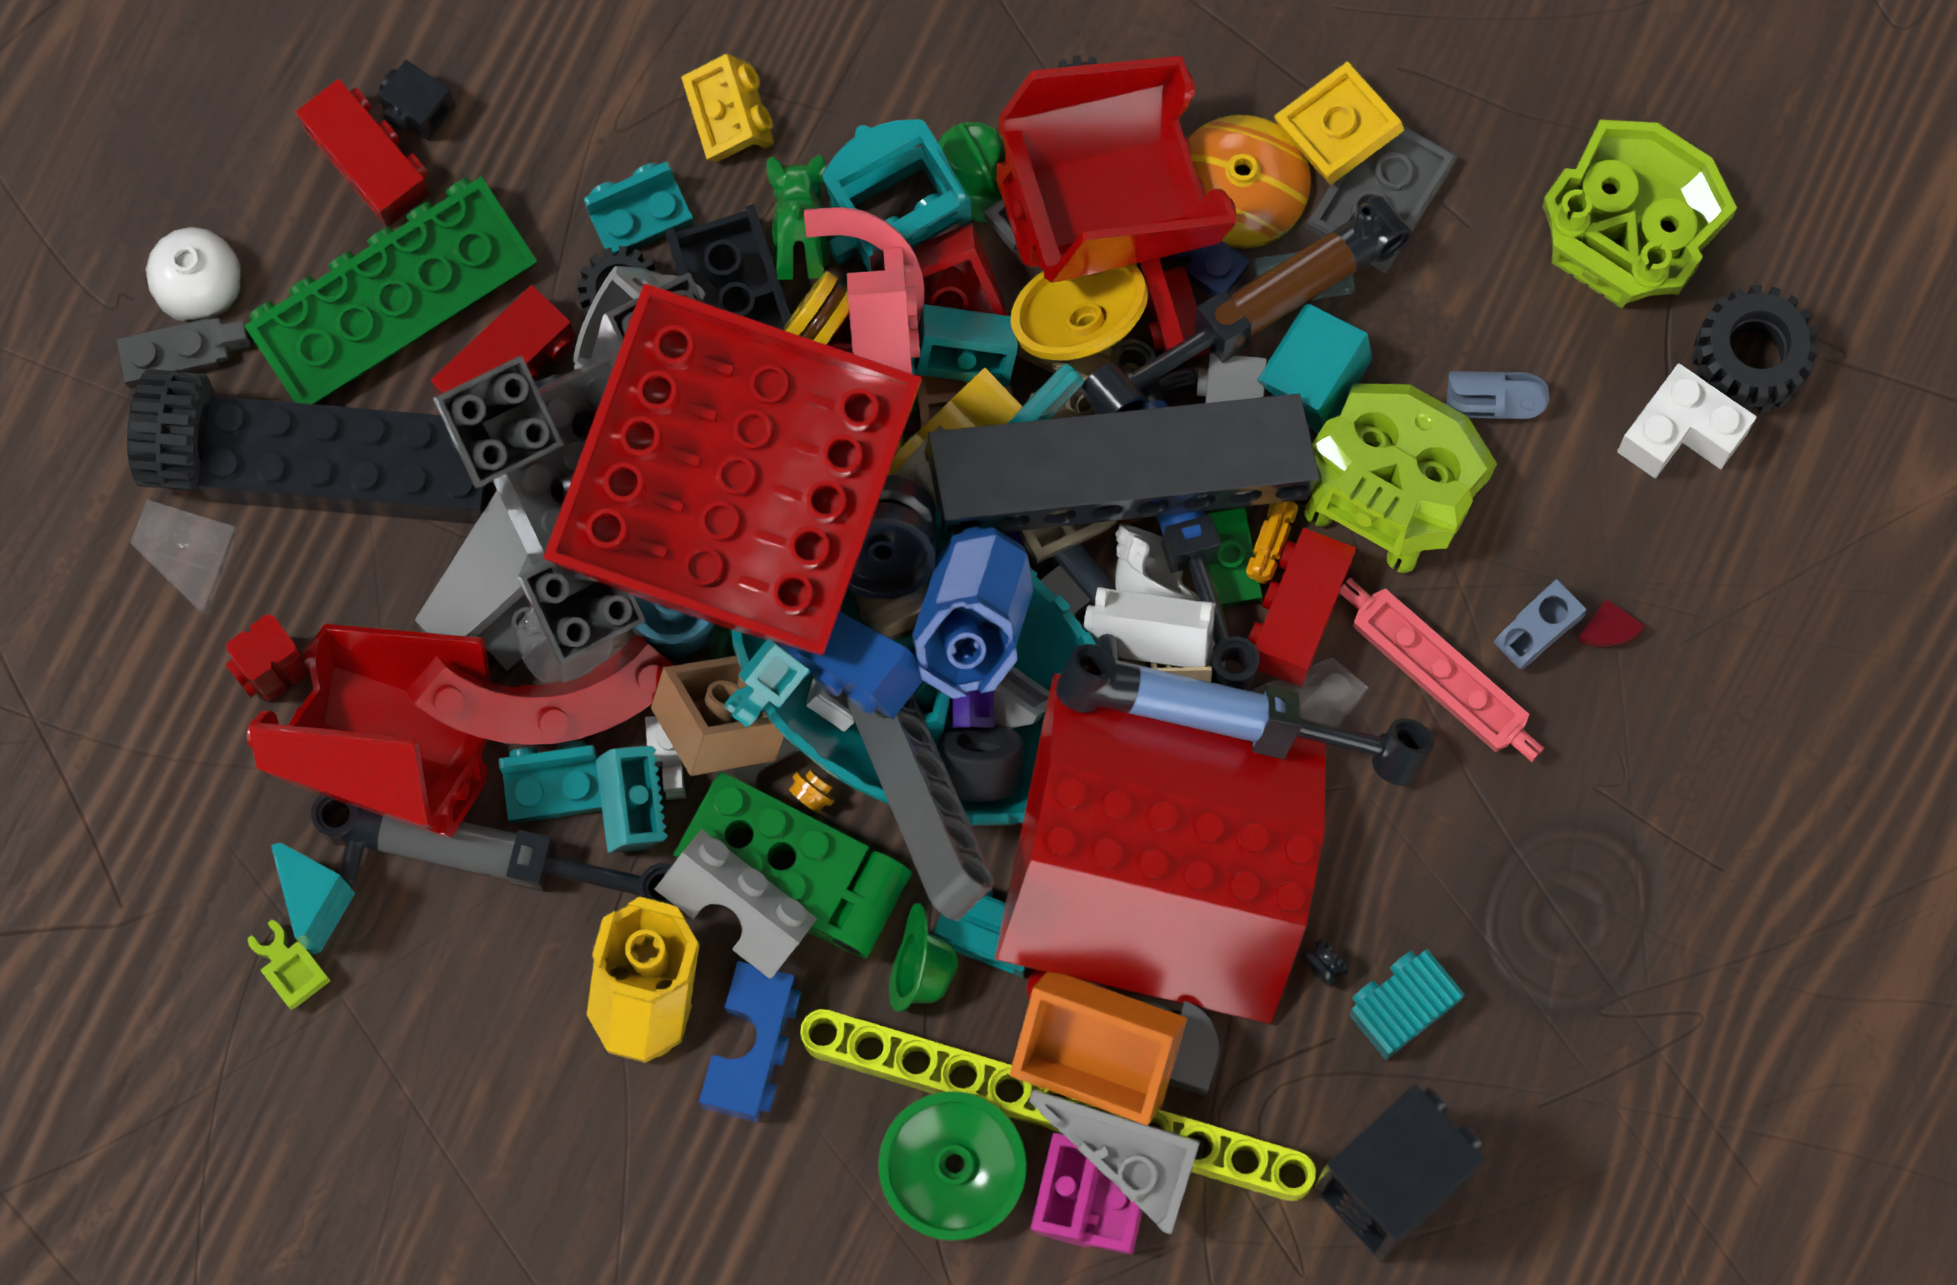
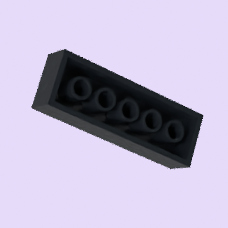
(336, 461)

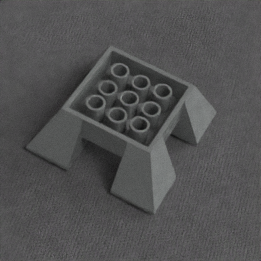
(524, 443)

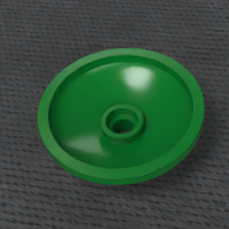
(917, 1173)

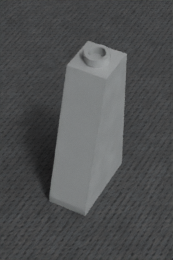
(480, 578)

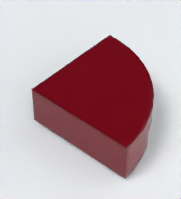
(1610, 627)

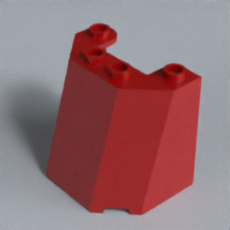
(1104, 168)
(366, 738)

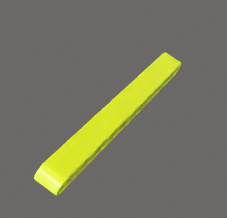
(992, 1072)

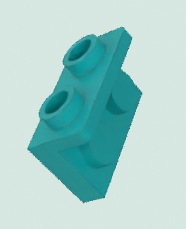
(638, 208)
(551, 782)

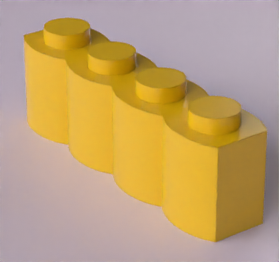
(977, 404)

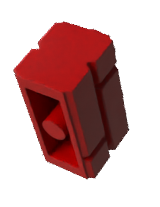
(265, 659)

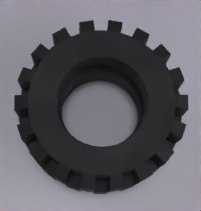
(1776, 320)
(168, 429)

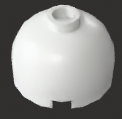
(193, 274)

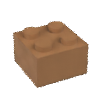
(699, 726)

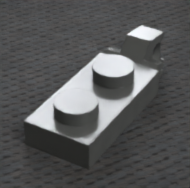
(181, 348)

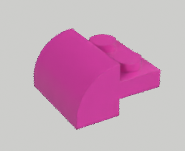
(1083, 1204)

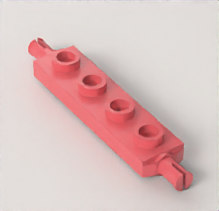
(1440, 670)

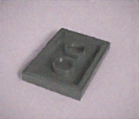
(1402, 171)

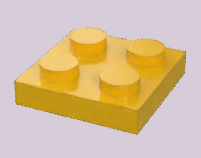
(1339, 123)

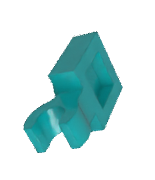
(769, 677)

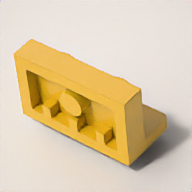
(727, 107)

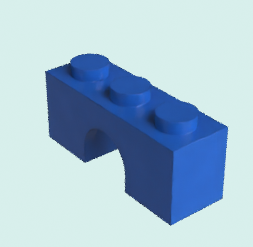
(743, 1084)

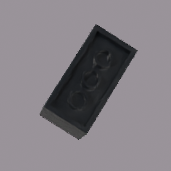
(1399, 1171)

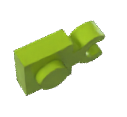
(291, 970)

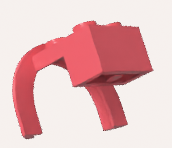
(881, 303)

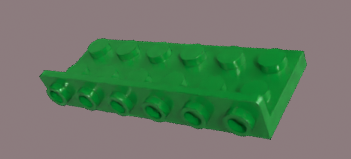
(390, 292)

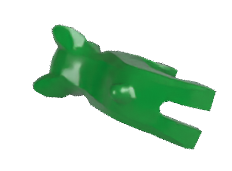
(796, 190)

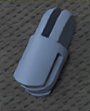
(1497, 394)

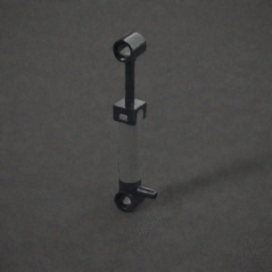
(518, 857)

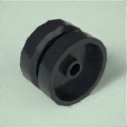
(898, 544)

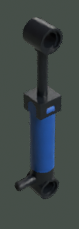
(1191, 537)

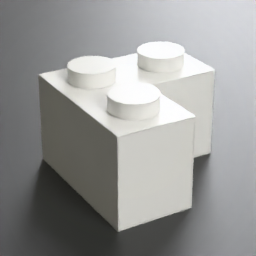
(1685, 413)

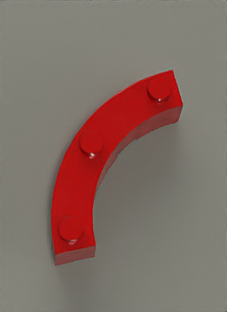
(544, 711)

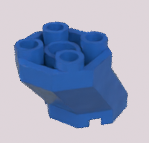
(973, 612)

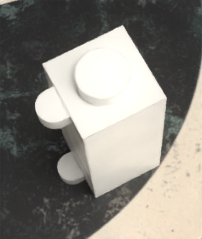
(1153, 626)

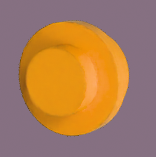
(812, 790)

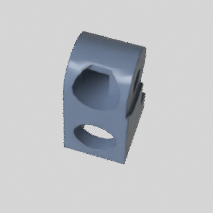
(1540, 625)

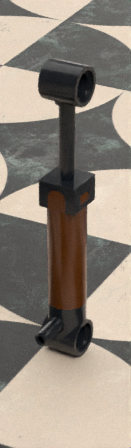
(1230, 321)

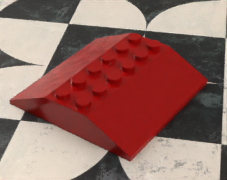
(732, 470)
(1165, 860)

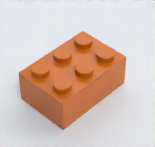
(1098, 1047)

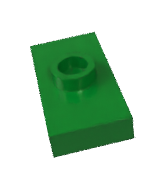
(1232, 560)

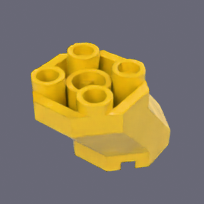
(642, 979)

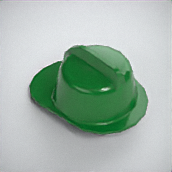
(973, 156)
(922, 965)

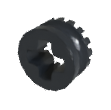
(1324, 963)

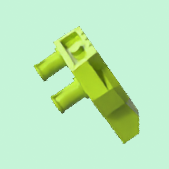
(1656, 182)
(1386, 487)

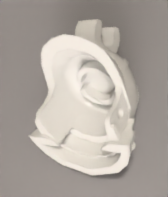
(1144, 566)

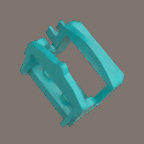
(877, 161)

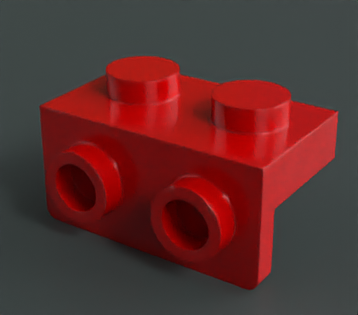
(1169, 305)

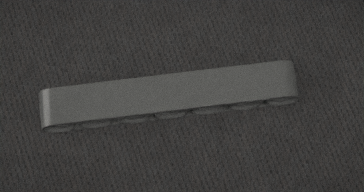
(926, 807)

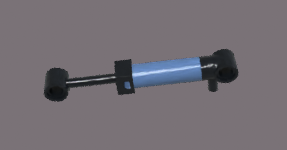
(1267, 719)

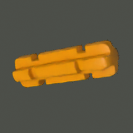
(1271, 541)

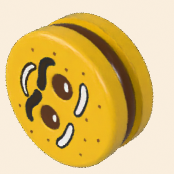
(820, 310)

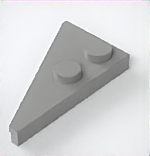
(1140, 1159)

